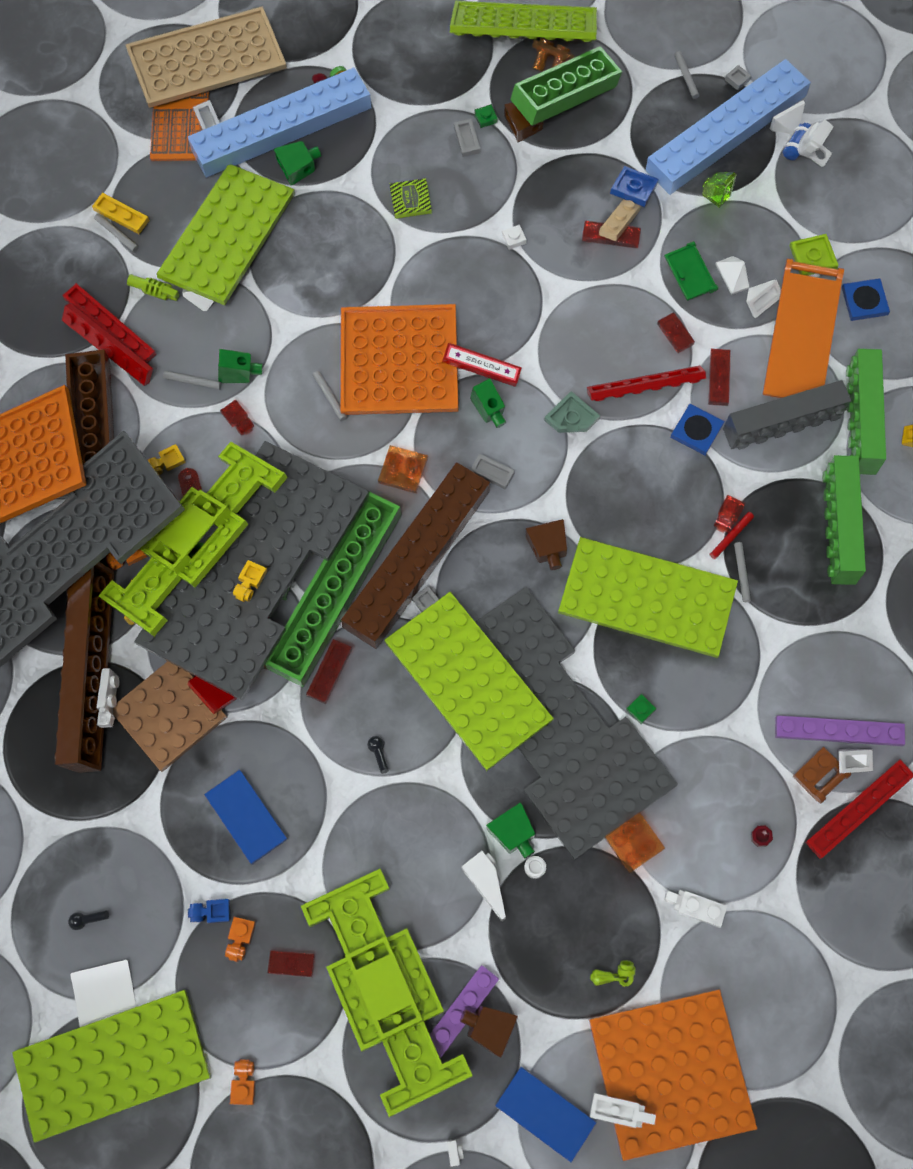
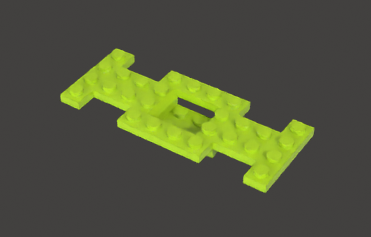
(174, 542)
(378, 996)

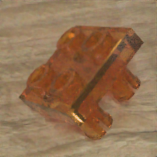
(545, 49)
(403, 469)
(634, 843)

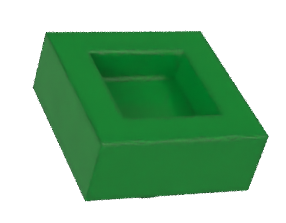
(486, 116)
(641, 709)

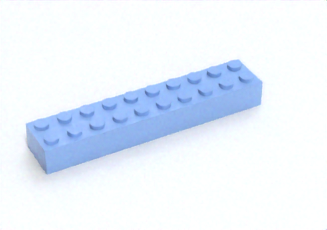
(280, 122)
(727, 126)

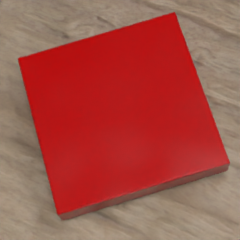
(210, 695)

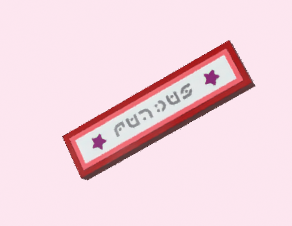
(481, 364)

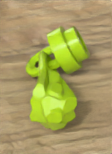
(625, 970)

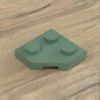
(571, 415)

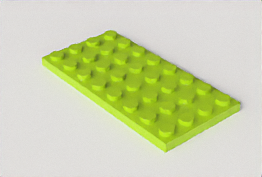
(524, 20)
(226, 234)
(648, 597)
(468, 681)
(110, 1065)

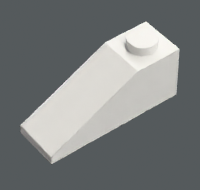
(484, 877)

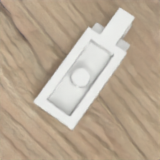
(107, 698)
(697, 907)
(620, 1111)

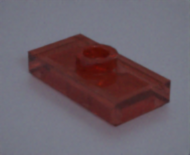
(676, 332)
(291, 963)

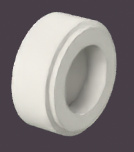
(535, 867)

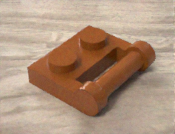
(815, 770)

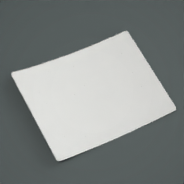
(103, 992)

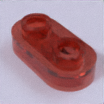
(186, 484)

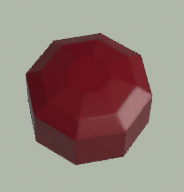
(761, 836)

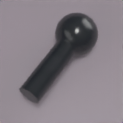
(376, 744)
(78, 920)

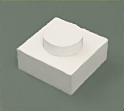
(514, 237)
(455, 1152)

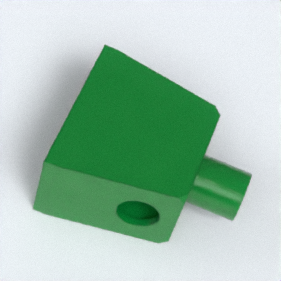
(296, 161)
(236, 367)
(488, 403)
(513, 831)

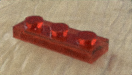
(628, 238)
(719, 377)
(329, 671)

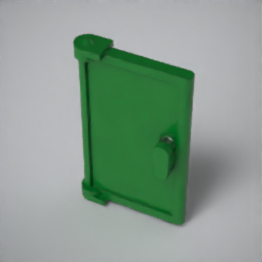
(689, 265)

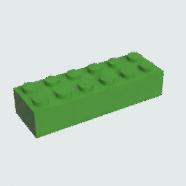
(565, 85)
(867, 410)
(844, 520)

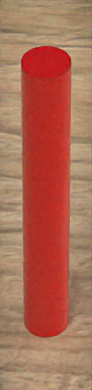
(731, 535)

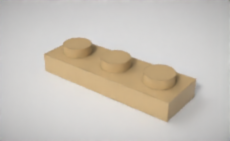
(619, 220)

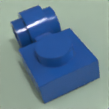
(216, 911)

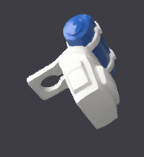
(807, 140)

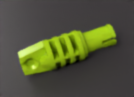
(153, 287)

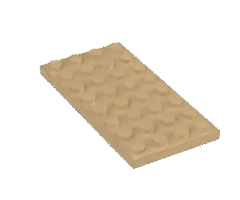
(205, 56)

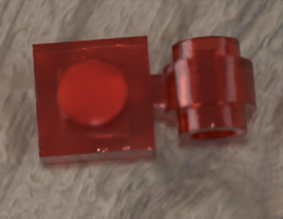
(236, 416)
(729, 510)

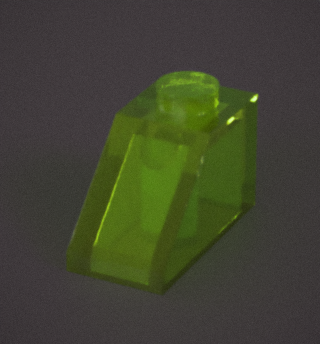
(719, 187)

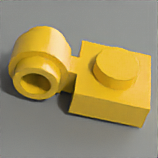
(169, 457)
(251, 575)

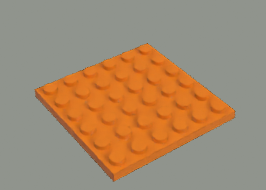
(396, 359)
(38, 453)
(678, 1066)

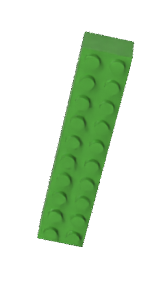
(333, 591)

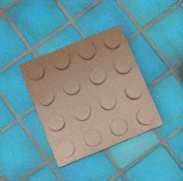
(166, 715)

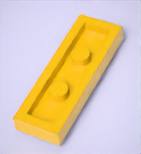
(120, 213)

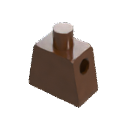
(518, 123)
(548, 542)
(489, 1028)

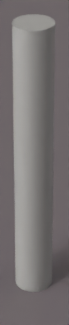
(686, 74)
(118, 234)
(192, 380)
(329, 395)
(742, 572)

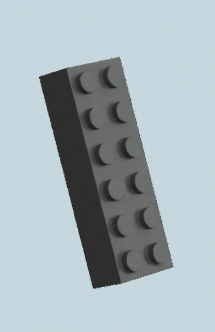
(786, 415)

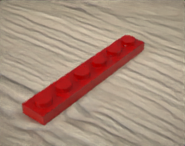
(100, 315)
(103, 340)
(639, 384)
(860, 809)

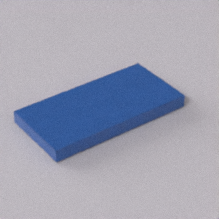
(245, 817)
(546, 1114)

